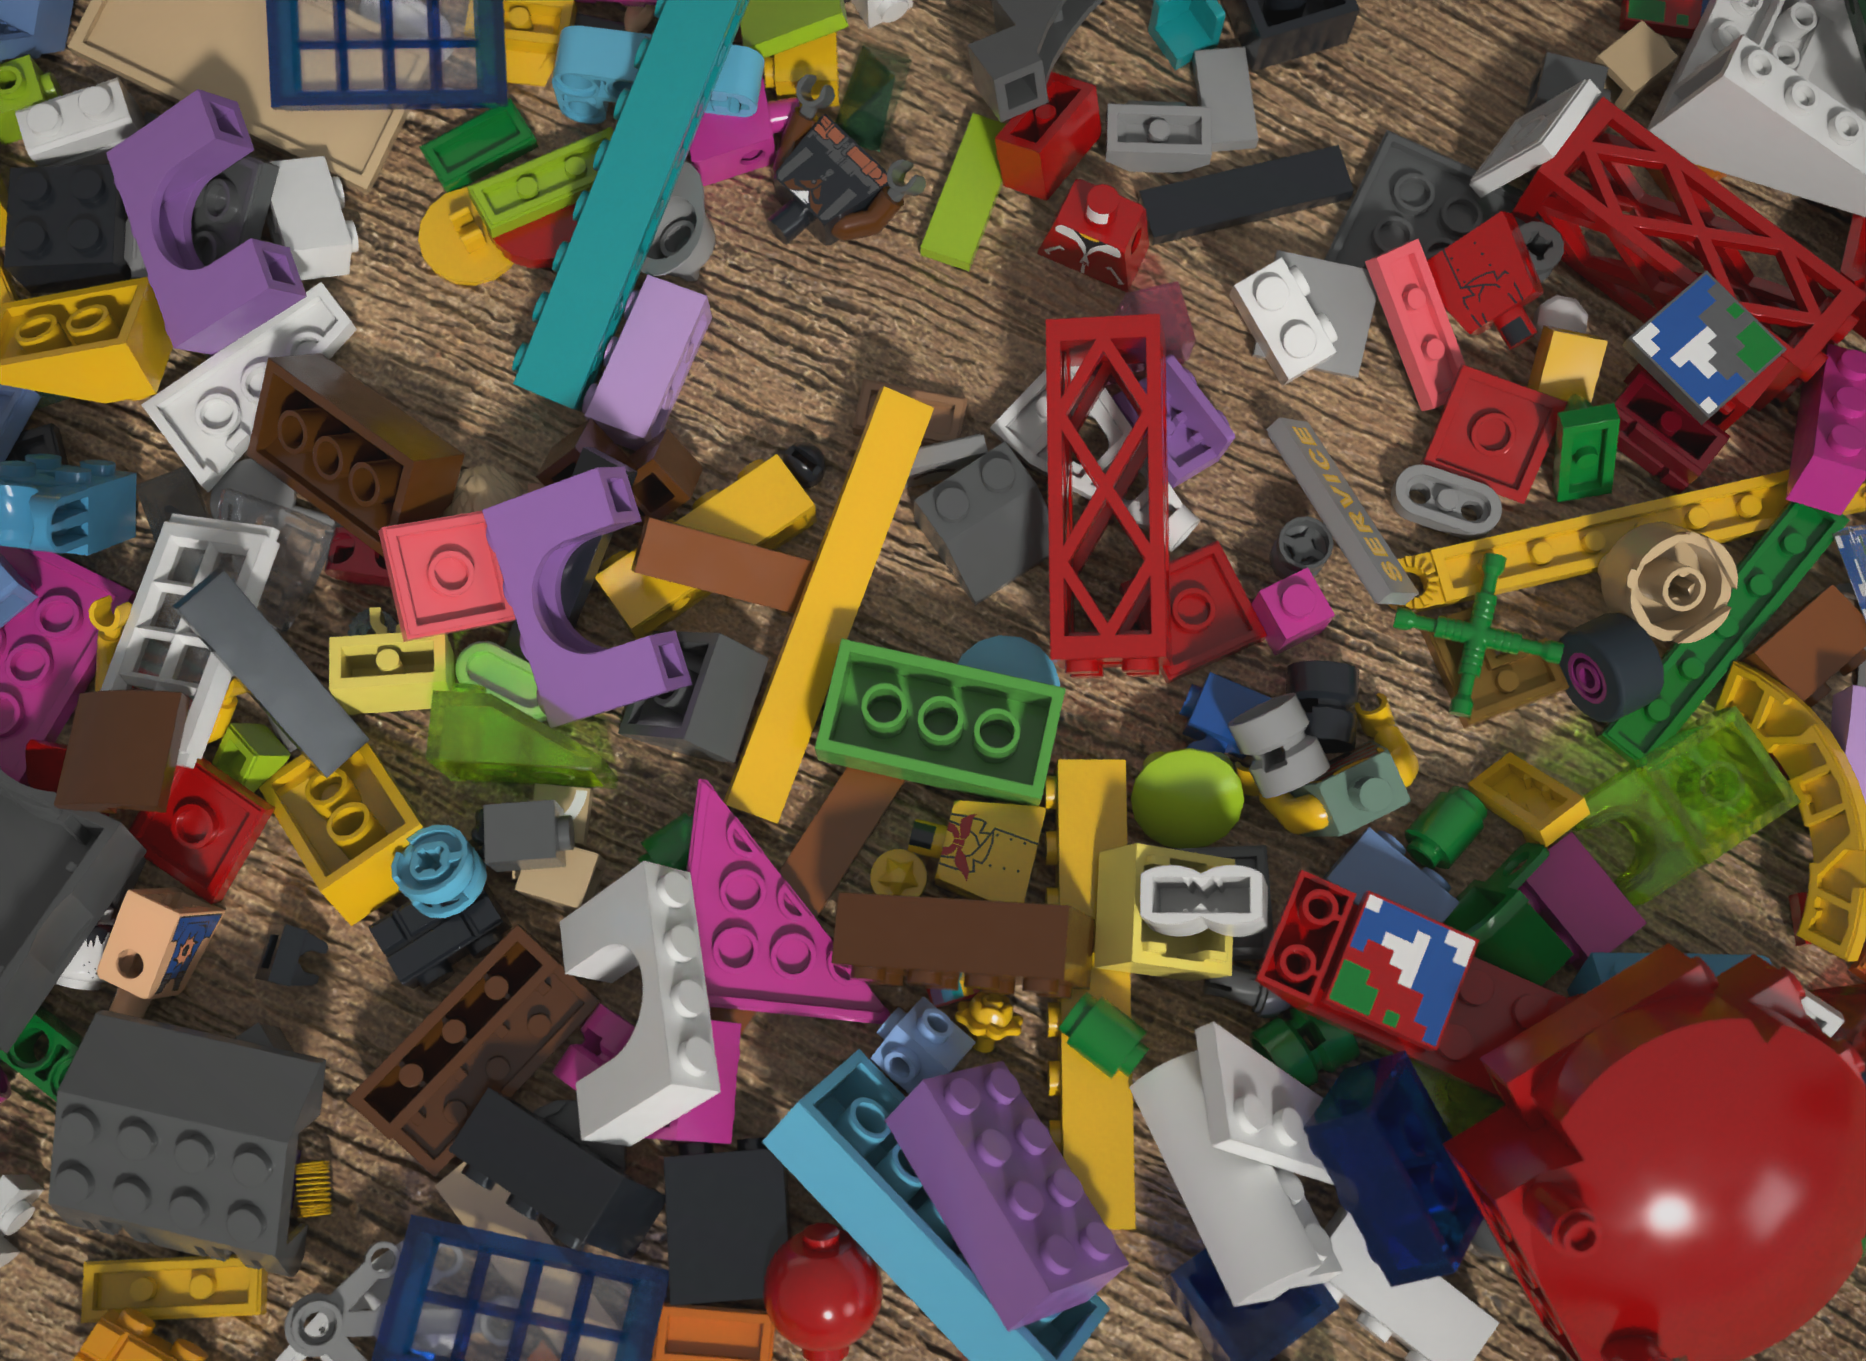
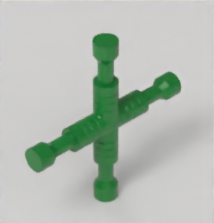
(1478, 635)

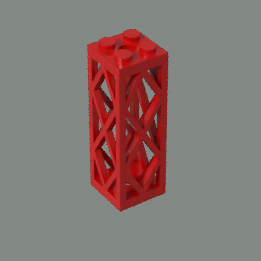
(1693, 228)
(1113, 344)

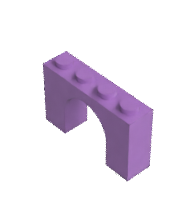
(159, 181)
(532, 545)

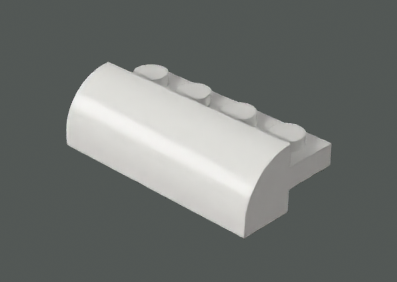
(1243, 1209)

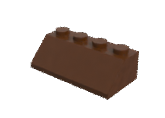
(349, 448)

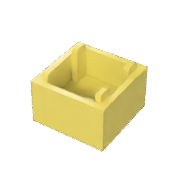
(1125, 939)

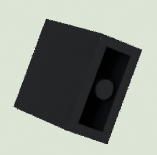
(723, 1220)

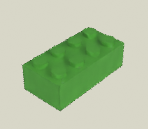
(939, 723)

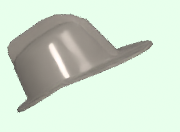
(684, 234)

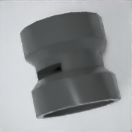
(1307, 540)

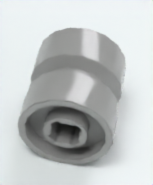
(1263, 732)

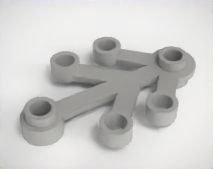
(336, 1307)

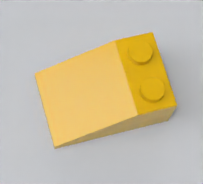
(86, 342)
(345, 827)

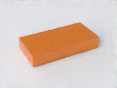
(713, 1334)

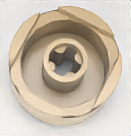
(1669, 581)

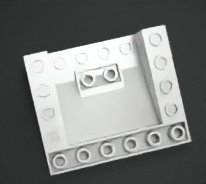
(1773, 99)

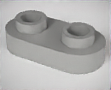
(1444, 498)

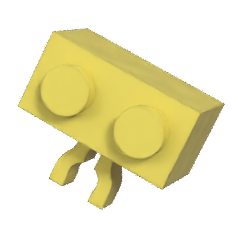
(387, 674)

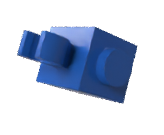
(1211, 710)

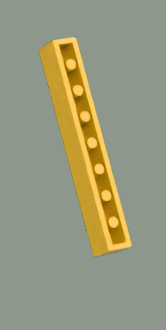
(1093, 1110)

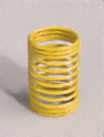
(319, 1207)

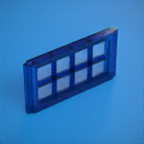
(386, 54)
(515, 1299)

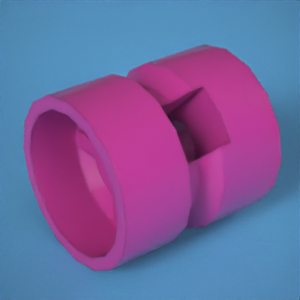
(604, 1039)

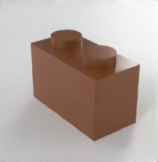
(1813, 645)

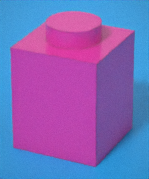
(1292, 611)

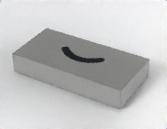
(944, 459)

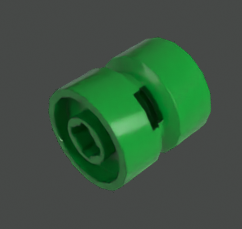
(1284, 1046)

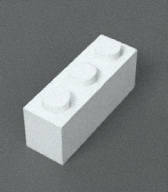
(1421, 1315)

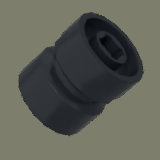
(1326, 694)

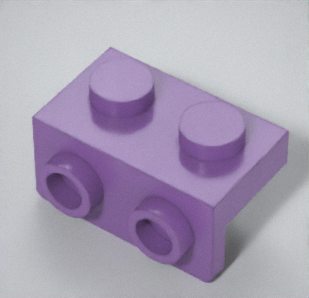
(1195, 429)

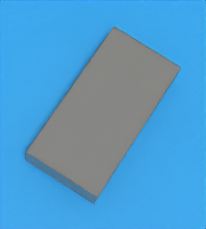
(1225, 86)

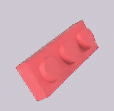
(1417, 321)

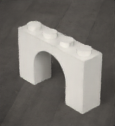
(671, 1055)

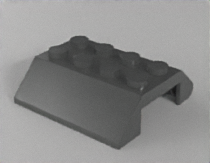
(184, 1140)

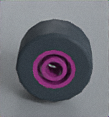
(1611, 667)

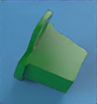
(1506, 924)

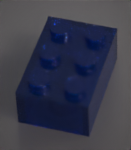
(1392, 1171)

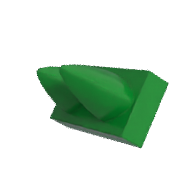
(1585, 449)

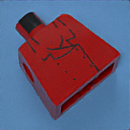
(1489, 280)

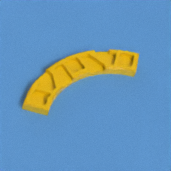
(1829, 805)

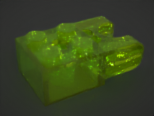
(1674, 814)

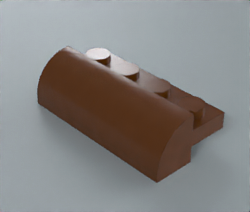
(480, 1036)

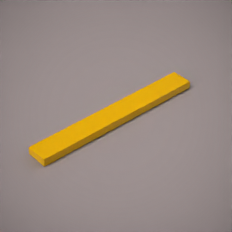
(828, 605)

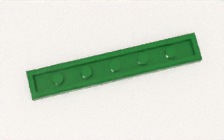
(1694, 668)

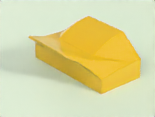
(534, 37)

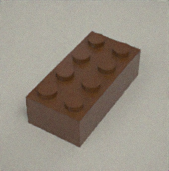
(966, 941)

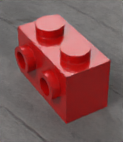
(1049, 141)

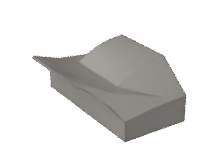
(1158, 136)

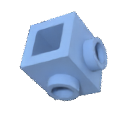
(920, 1045)

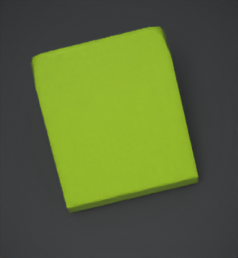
(250, 754)

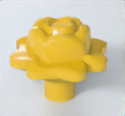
(989, 1019)

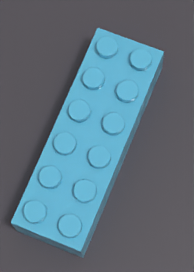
(858, 1173)

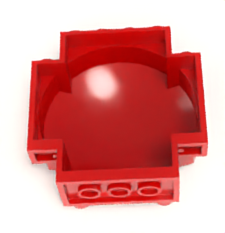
(1674, 1162)

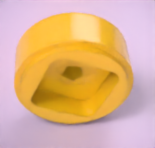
(898, 874)

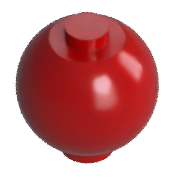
(822, 1291)

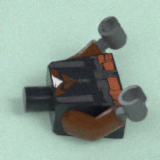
(830, 180)

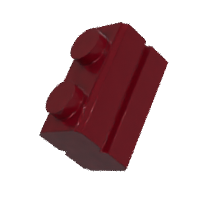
(1664, 435)

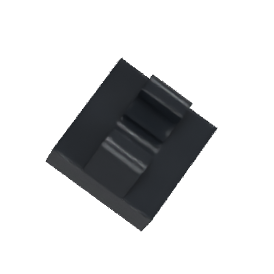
(282, 953)

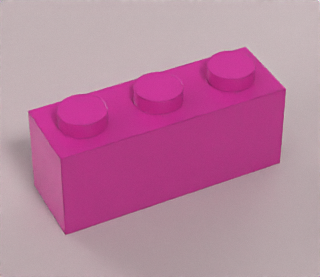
(1830, 434)

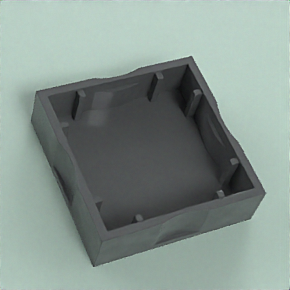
(54, 888)

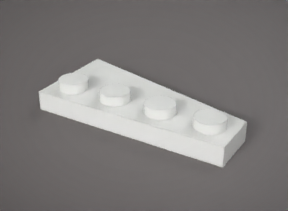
(214, 406)
(1255, 1105)

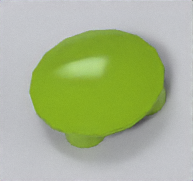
(1187, 797)

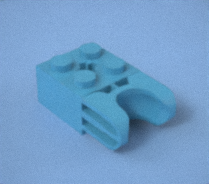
(65, 505)

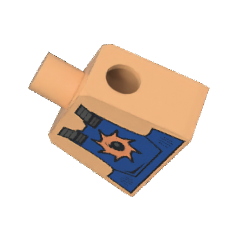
(155, 946)

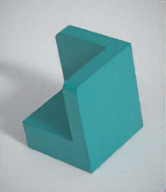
(1185, 27)

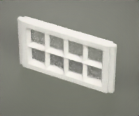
(158, 645)

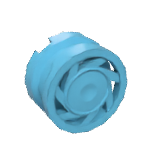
(439, 869)

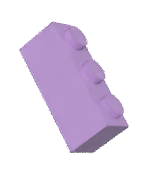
(648, 362)

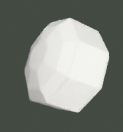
(1560, 313)

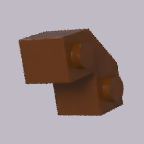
(664, 467)

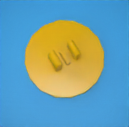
(457, 242)

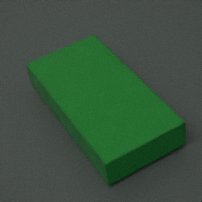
(479, 147)

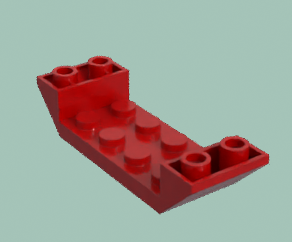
(1486, 1014)

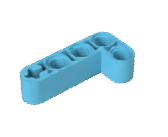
(599, 63)

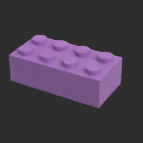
(1005, 1193)

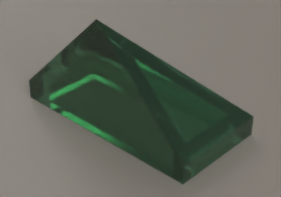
(872, 96)

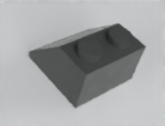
(986, 522)
(710, 714)

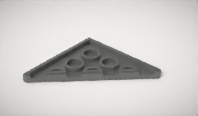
(1414, 196)
(231, 206)

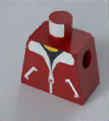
(1098, 234)

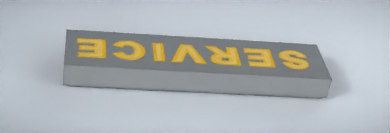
(1342, 512)

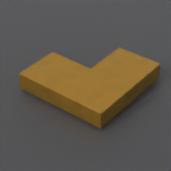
(1504, 681)

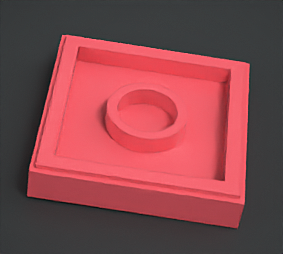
(444, 576)

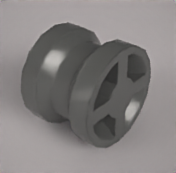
(1547, 242)

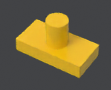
(1529, 799)

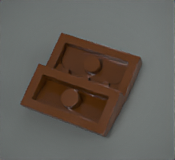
(122, 751)

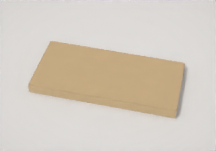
(224, 51)

